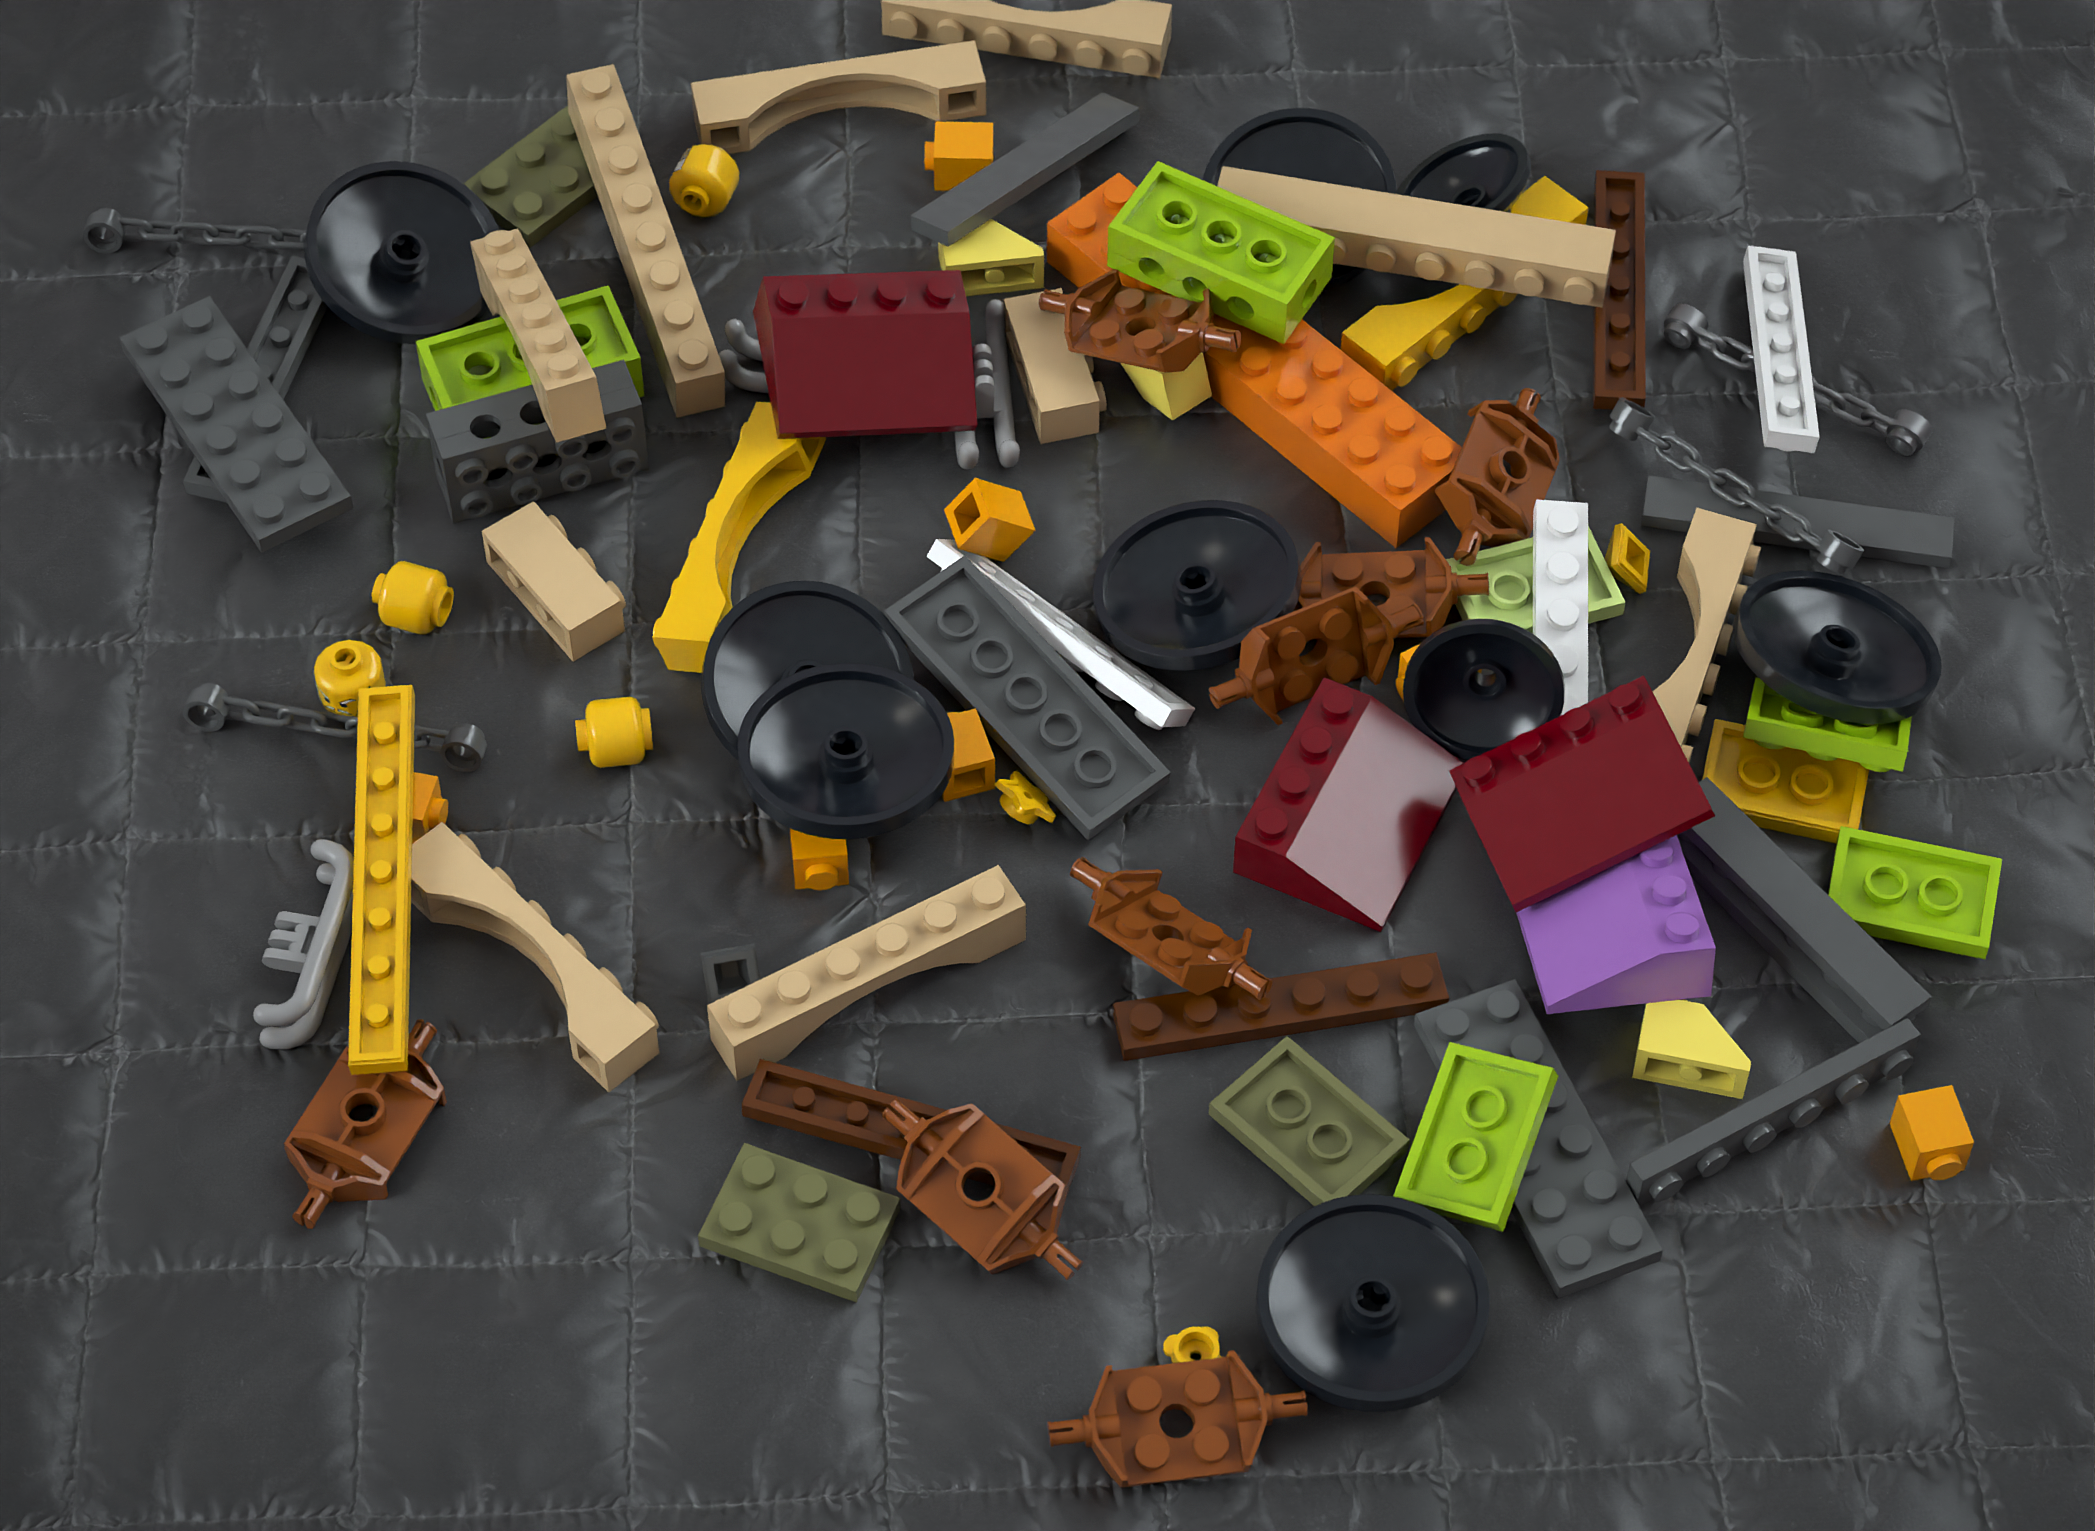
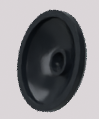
(1473, 172)
(1478, 711)

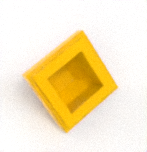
(1628, 559)

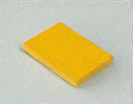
(1785, 786)

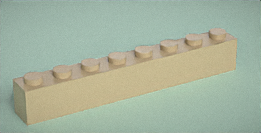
(1441, 237)
(646, 241)

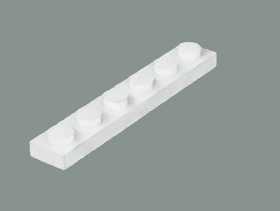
(1780, 350)
(1562, 591)
(1077, 646)

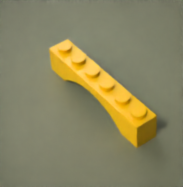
(1403, 337)
(751, 484)

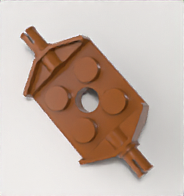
(1168, 329)
(1480, 494)
(1401, 576)
(1350, 644)
(1165, 933)
(353, 1158)
(1011, 1224)
(1215, 1393)

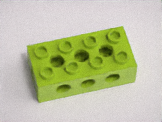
(1202, 237)
(487, 361)

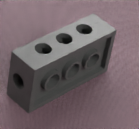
(517, 447)

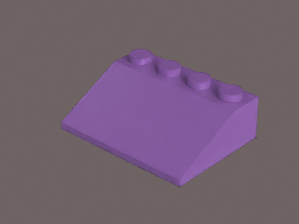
(1622, 936)

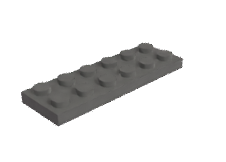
(236, 424)
(1027, 697)
(1572, 1192)

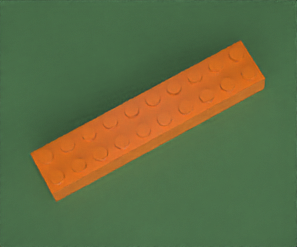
(1295, 395)

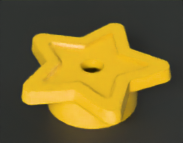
(1024, 800)

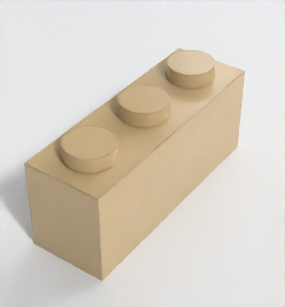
(1053, 379)
(554, 580)

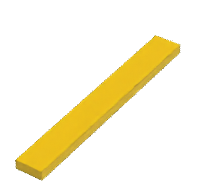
(382, 881)

